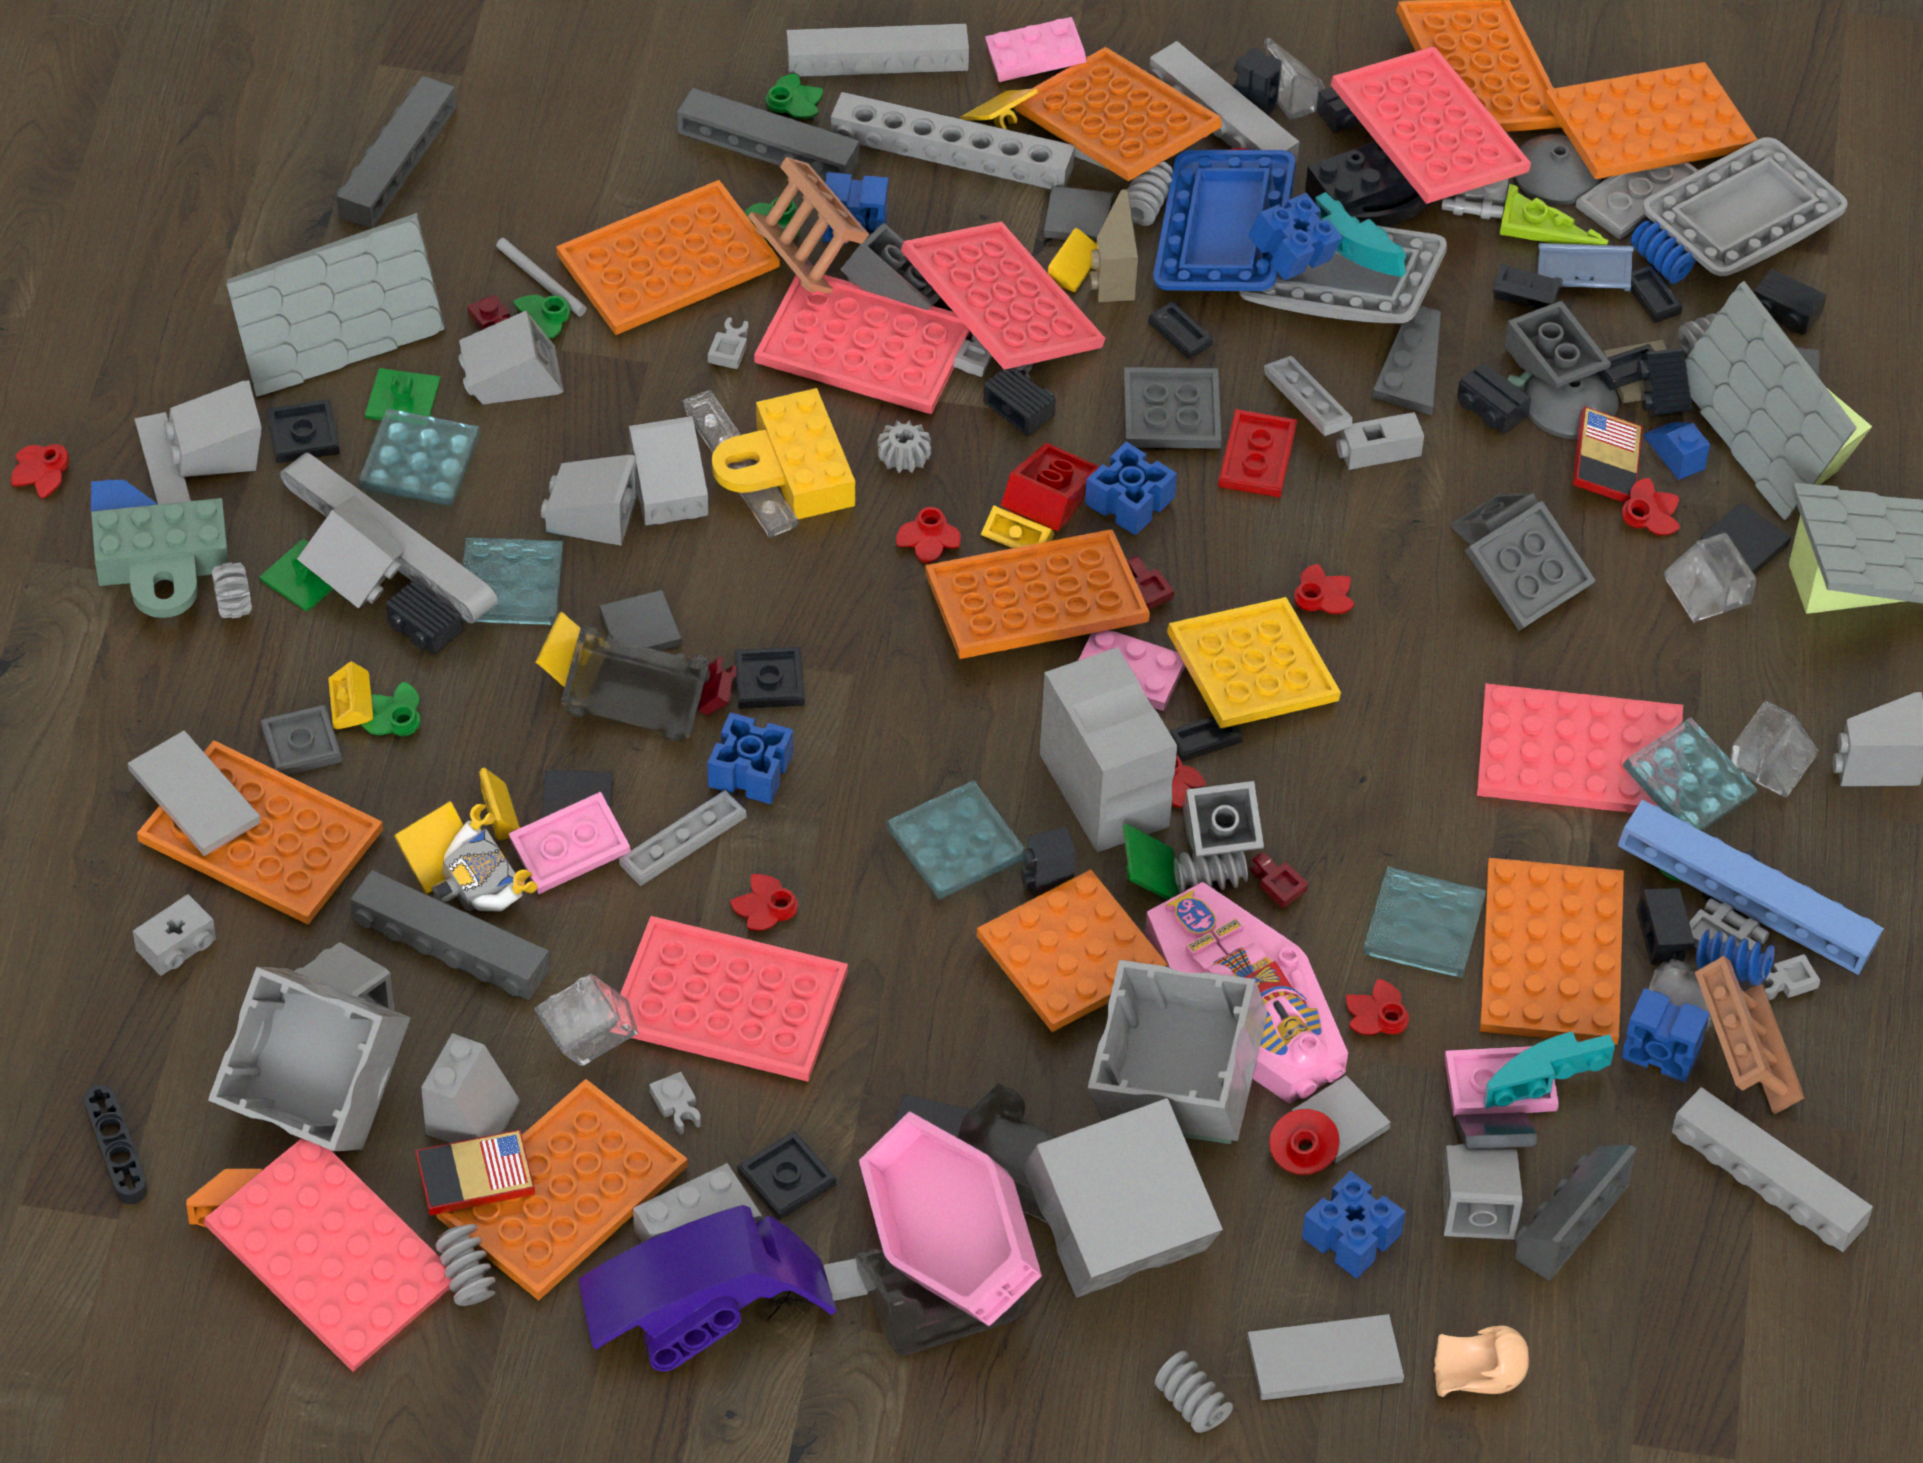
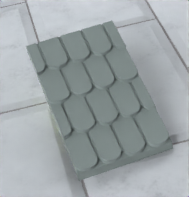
(336, 305)
(1769, 402)
(1856, 548)

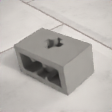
(174, 935)

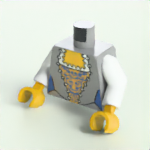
(478, 870)

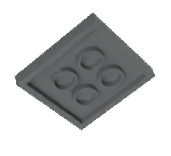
(1172, 407)
(1530, 565)

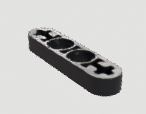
(117, 1143)

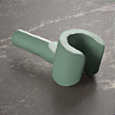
(1521, 381)

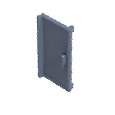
(1587, 265)

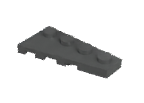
(1411, 364)

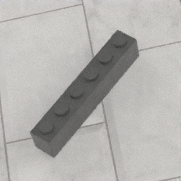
(765, 134)
(396, 152)
(450, 935)

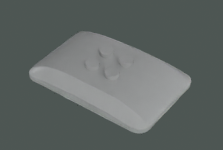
(1745, 207)
(1358, 293)

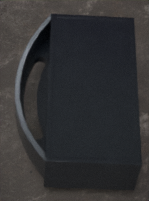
(1366, 186)

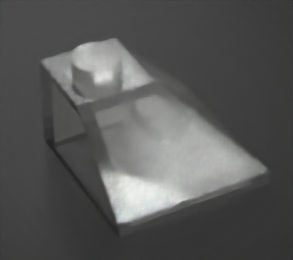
(1297, 83)

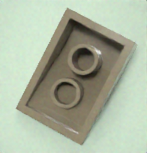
(1115, 255)

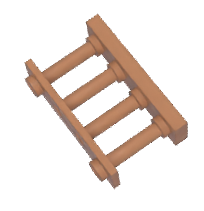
(831, 212)
(1749, 1035)

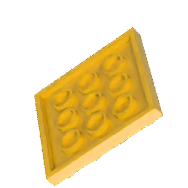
(1253, 662)

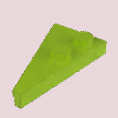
(1542, 223)

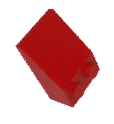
(1048, 486)

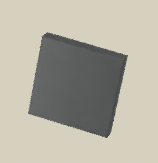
(1076, 209)
(642, 621)
(301, 740)

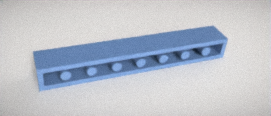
(1750, 886)

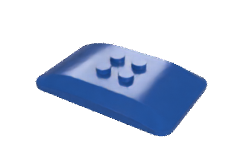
(1211, 214)

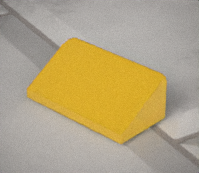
(1072, 261)
(1014, 530)
(350, 696)
(498, 802)

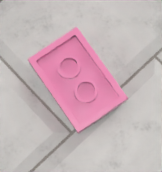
(1035, 49)
(1153, 665)
(569, 842)
(1470, 1072)

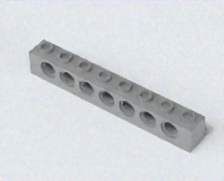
(953, 141)

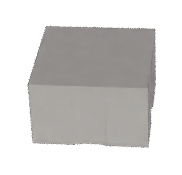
(1107, 748)
(1182, 1042)
(309, 1058)
(1122, 1197)

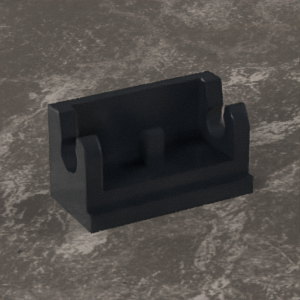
(1526, 287)
(1664, 924)

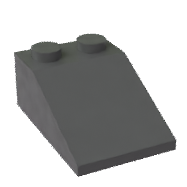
(885, 271)
(1553, 346)

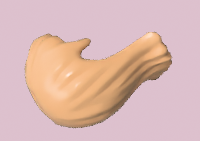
(1481, 1363)

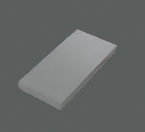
(1619, 199)
(194, 793)
(1325, 1357)

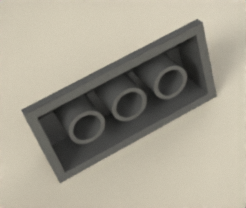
(1575, 1209)

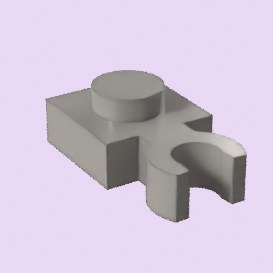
(730, 346)
(972, 357)
(1792, 977)
(675, 1098)

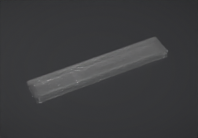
(715, 427)

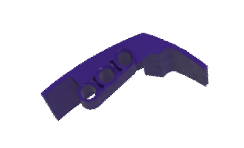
(695, 1281)

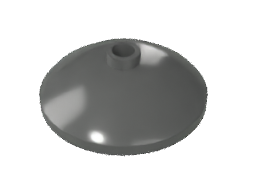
(1555, 171)
(1559, 408)

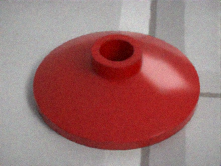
(1300, 1128)

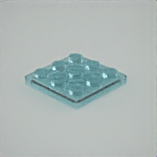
(419, 457)
(520, 574)
(1690, 776)
(956, 839)
(1424, 922)

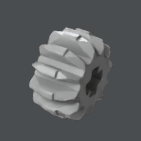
(904, 446)
(231, 590)

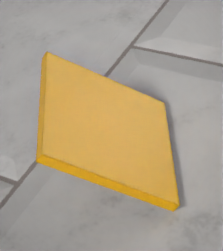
(1000, 107)
(559, 648)
(427, 842)

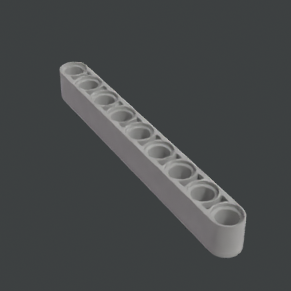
(421, 560)

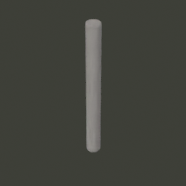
(540, 276)

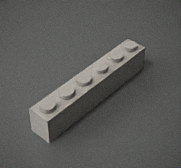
(878, 50)
(1241, 120)
(1772, 1169)

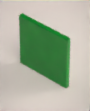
(402, 392)
(295, 580)
(1150, 863)

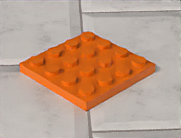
(1067, 948)

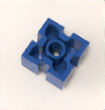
(863, 199)
(1295, 236)
(1130, 488)
(750, 758)
(1665, 1035)
(1353, 1224)

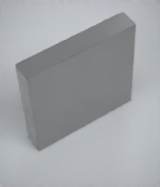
(1352, 1113)

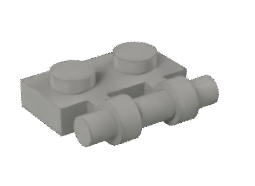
(1482, 201)
(1723, 914)

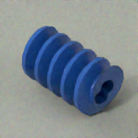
(1662, 251)
(1747, 963)

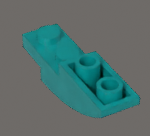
(1362, 241)
(1534, 1069)

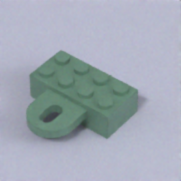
(157, 545)

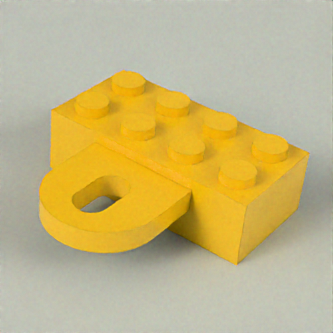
(793, 451)

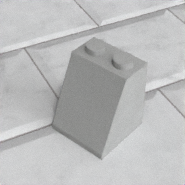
(510, 362)
(215, 432)
(668, 471)
(592, 499)
(353, 553)
(1883, 745)
(1222, 819)
(352, 973)
(466, 1093)
(1481, 1192)

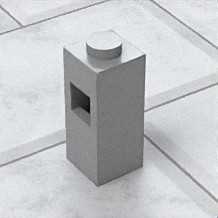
(1381, 441)

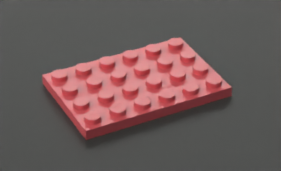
(1430, 124)
(1002, 295)
(864, 343)
(1566, 746)
(732, 997)
(330, 1251)

